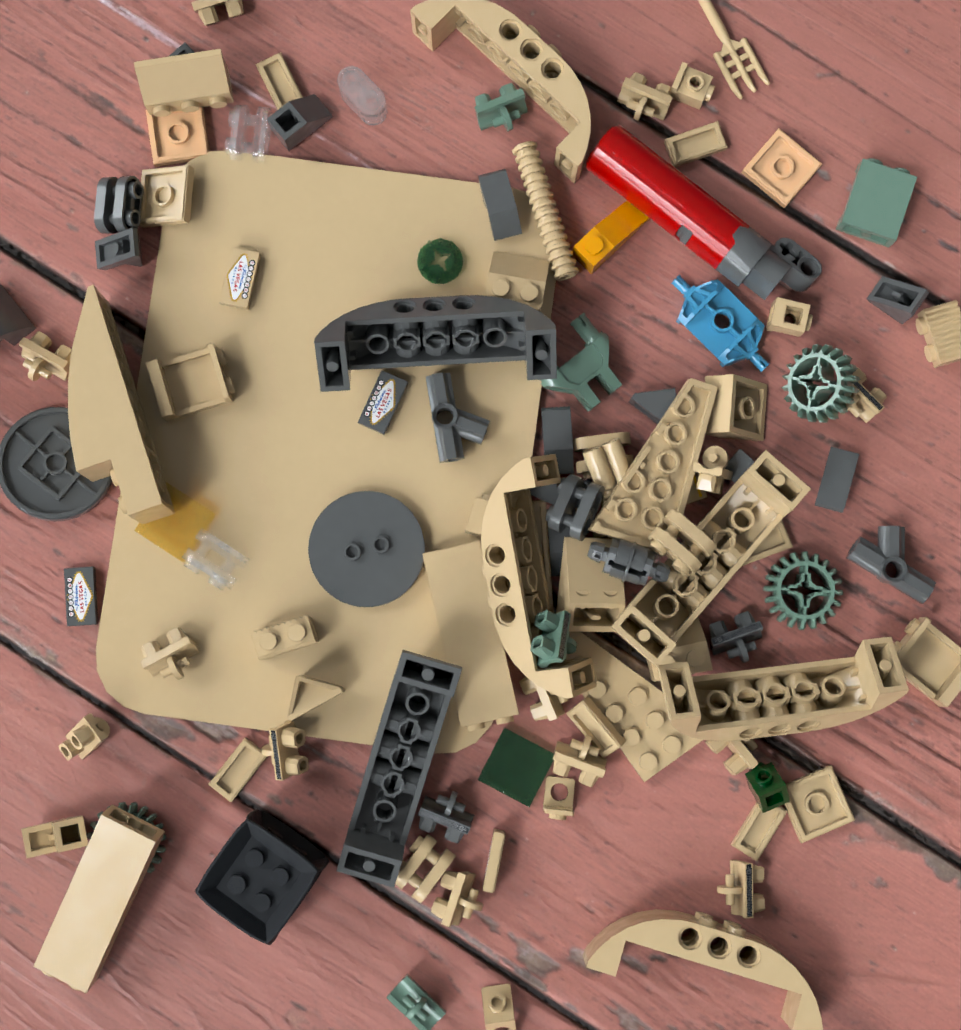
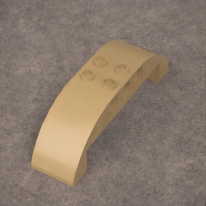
(523, 58)
(737, 528)
(518, 577)
(784, 696)
(663, 931)

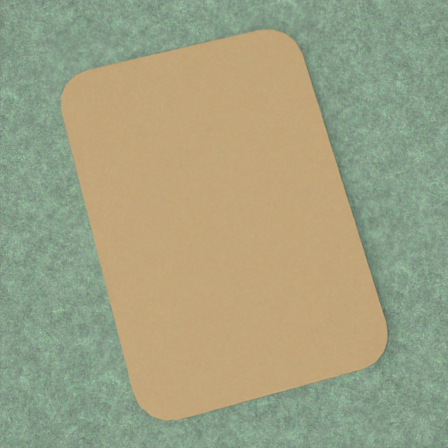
(288, 450)

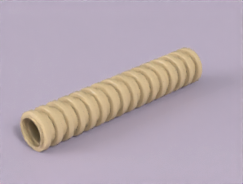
(545, 210)

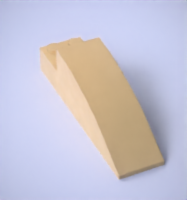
(107, 416)

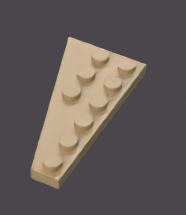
(661, 471)
(634, 710)

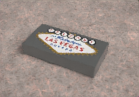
(383, 402)
(81, 596)

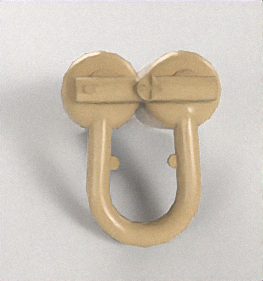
(607, 465)

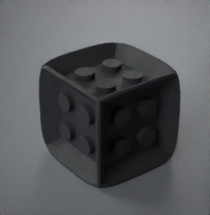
(261, 876)

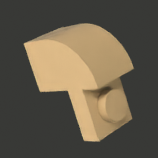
(54, 836)

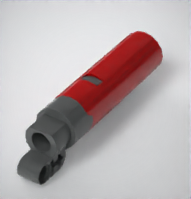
(698, 218)

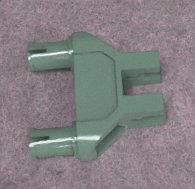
(586, 365)

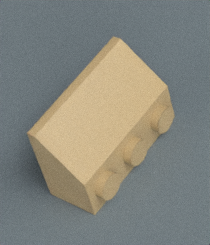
(184, 82)

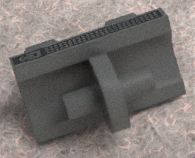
(738, 641)
(448, 813)

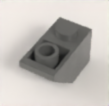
(298, 120)

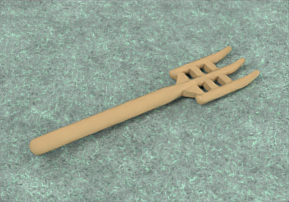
(729, 48)

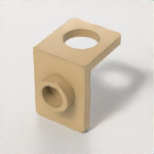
(558, 809)
(498, 1007)

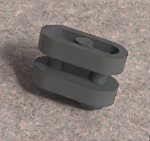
(118, 204)
(561, 513)

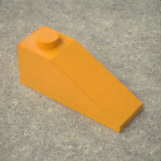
(608, 236)

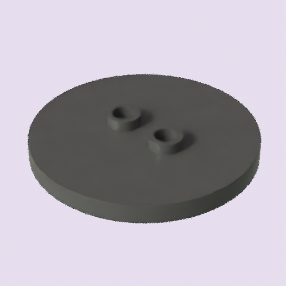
(41, 470)
(366, 549)

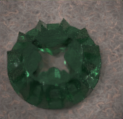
(436, 273)

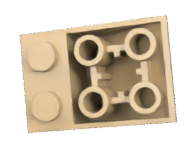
(586, 591)

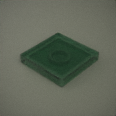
(516, 767)

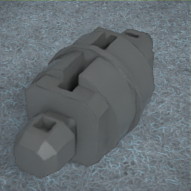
(629, 562)

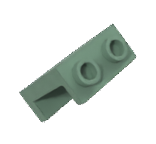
(877, 202)

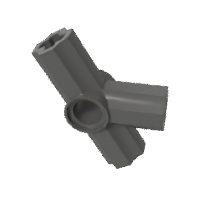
(463, 424)
(891, 549)

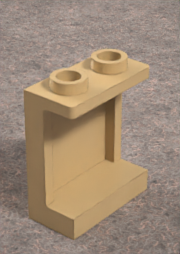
(191, 382)
(930, 661)

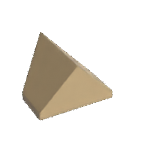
(309, 694)

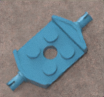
(727, 344)

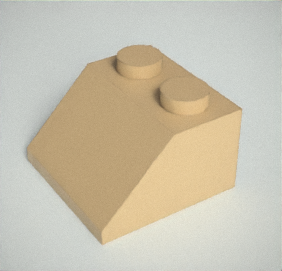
(517, 279)
(737, 408)
(691, 648)

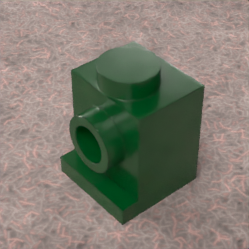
(767, 786)

